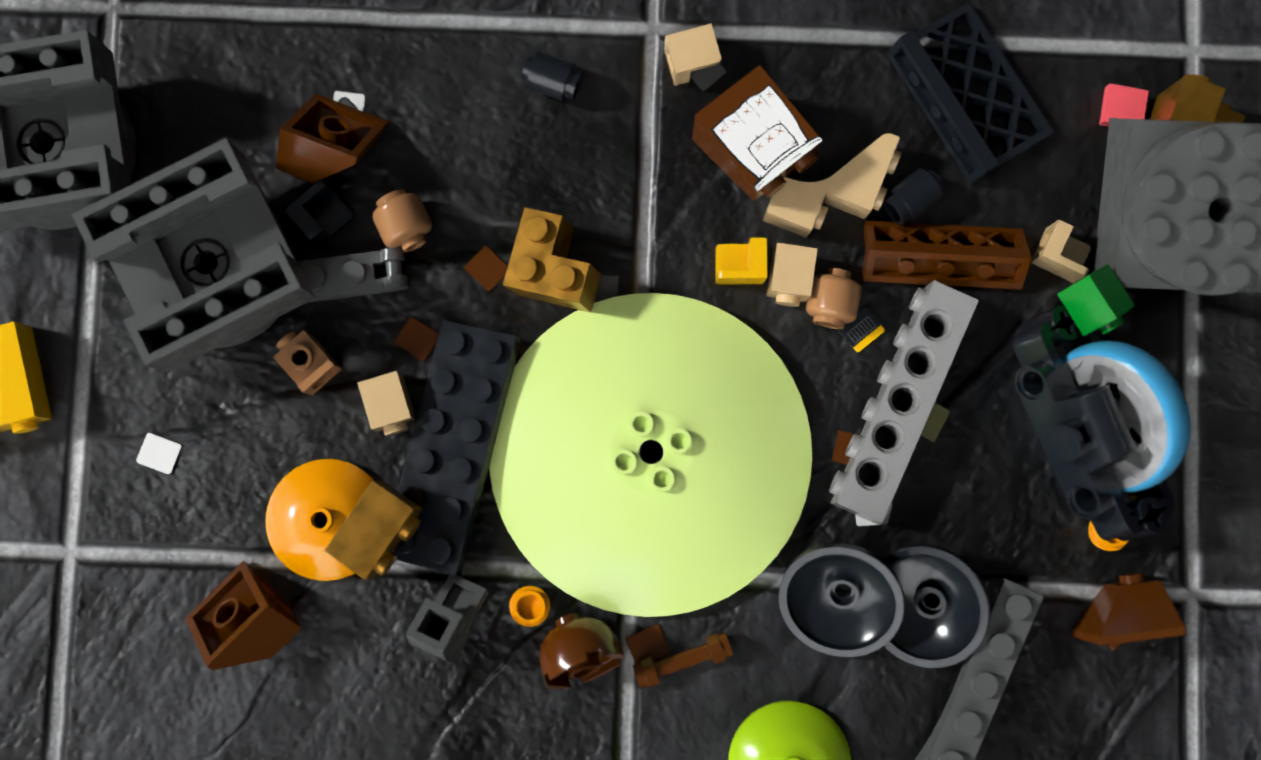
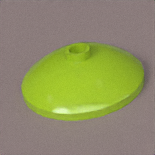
(789, 733)

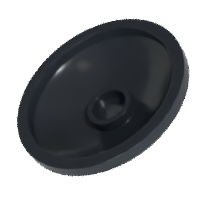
(839, 619)
(941, 632)

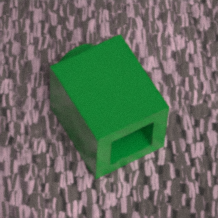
(1097, 301)

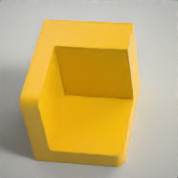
(741, 262)

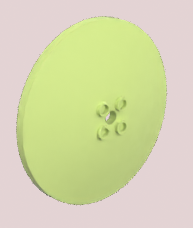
(634, 530)

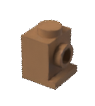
(319, 365)

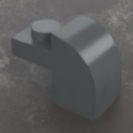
(445, 623)

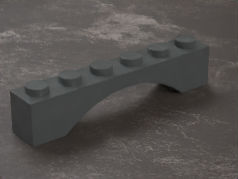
(984, 674)

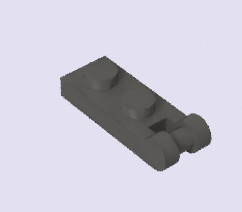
(355, 274)

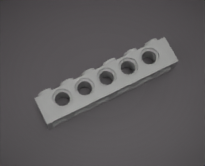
(953, 313)

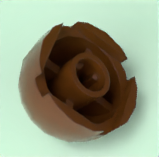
(578, 650)

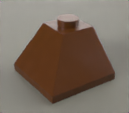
(325, 138)
(1129, 613)
(241, 621)

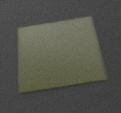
(935, 422)

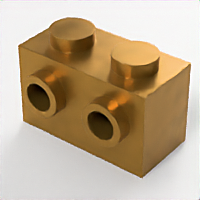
(374, 530)

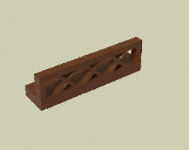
(946, 260)

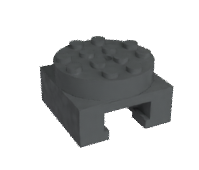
(66, 94)
(1158, 201)
(164, 235)

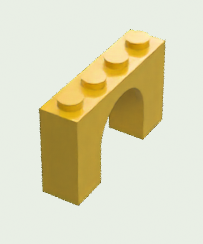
(21, 381)

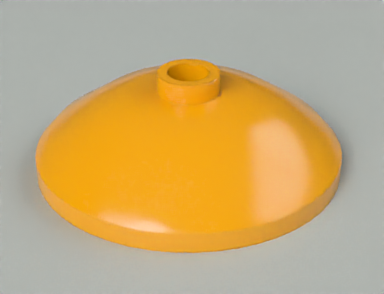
(291, 529)

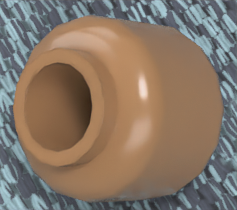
(402, 220)
(834, 299)

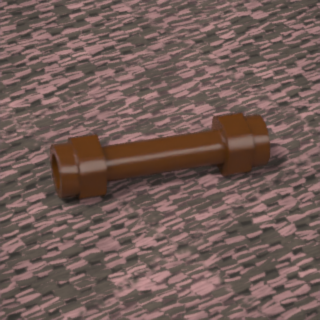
(649, 672)

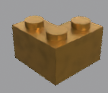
(1193, 99)
(541, 265)

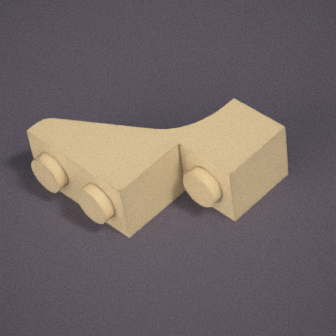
(851, 189)

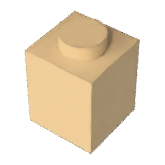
(791, 274)
(387, 403)

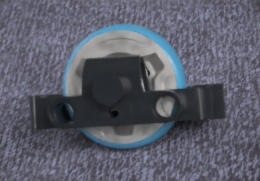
(1105, 423)

